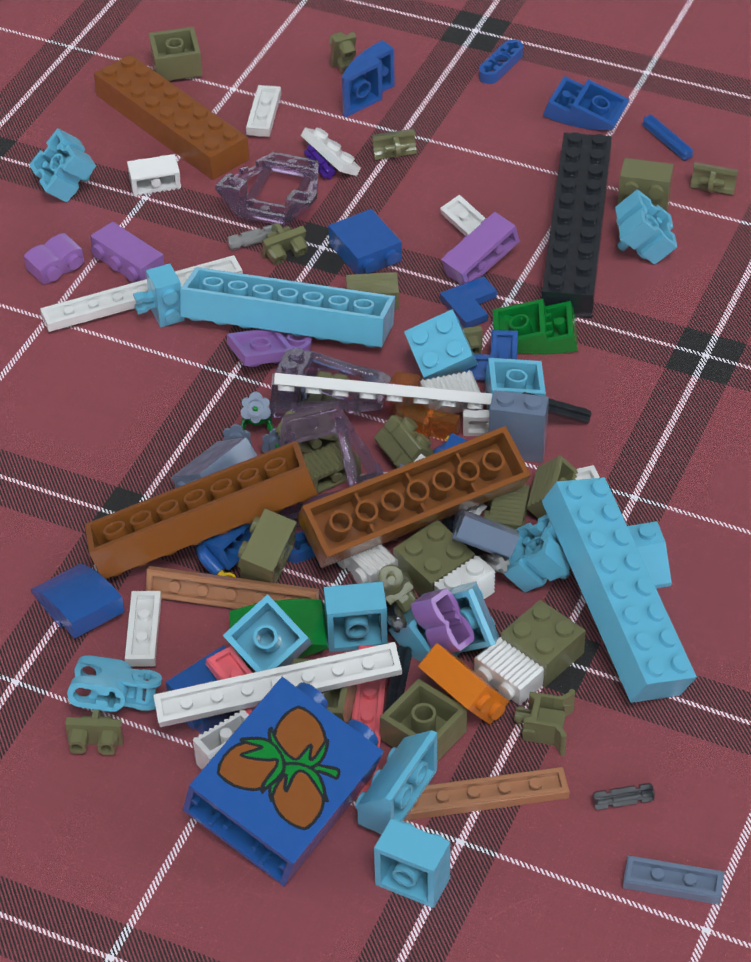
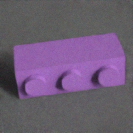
(480, 249)
(124, 252)

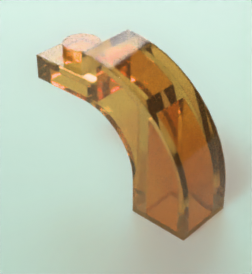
(429, 421)

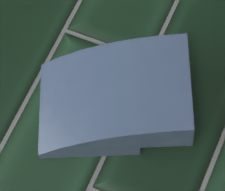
(484, 534)

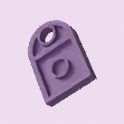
(264, 345)

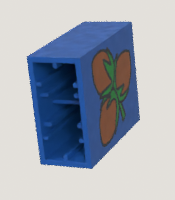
(283, 779)

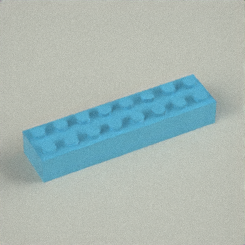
(287, 307)
(618, 590)

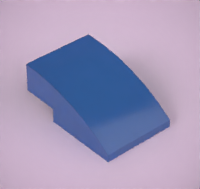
(367, 78)
(585, 105)
(79, 599)

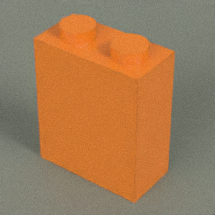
(463, 684)

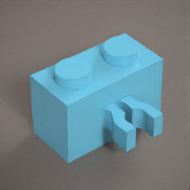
(162, 295)

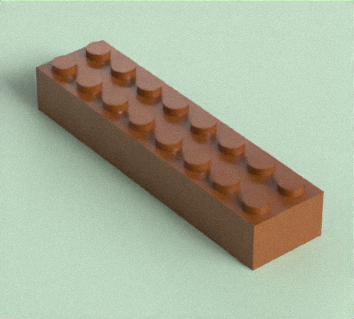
(172, 117)
(413, 496)
(199, 510)

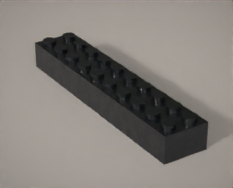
(577, 222)

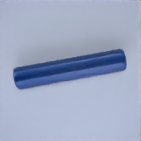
(668, 137)

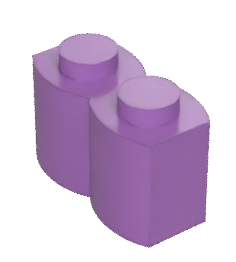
(54, 258)
(442, 620)

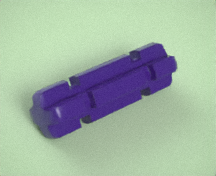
(325, 168)

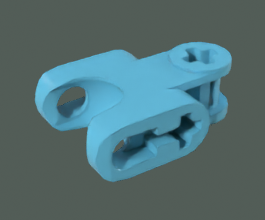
(113, 685)

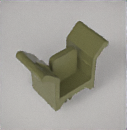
(546, 718)

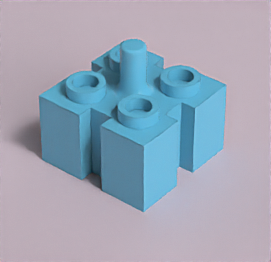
(62, 165)
(645, 227)
(537, 556)

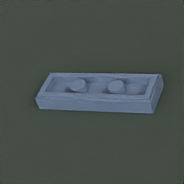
(674, 880)

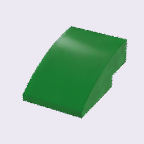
(539, 327)
(305, 613)

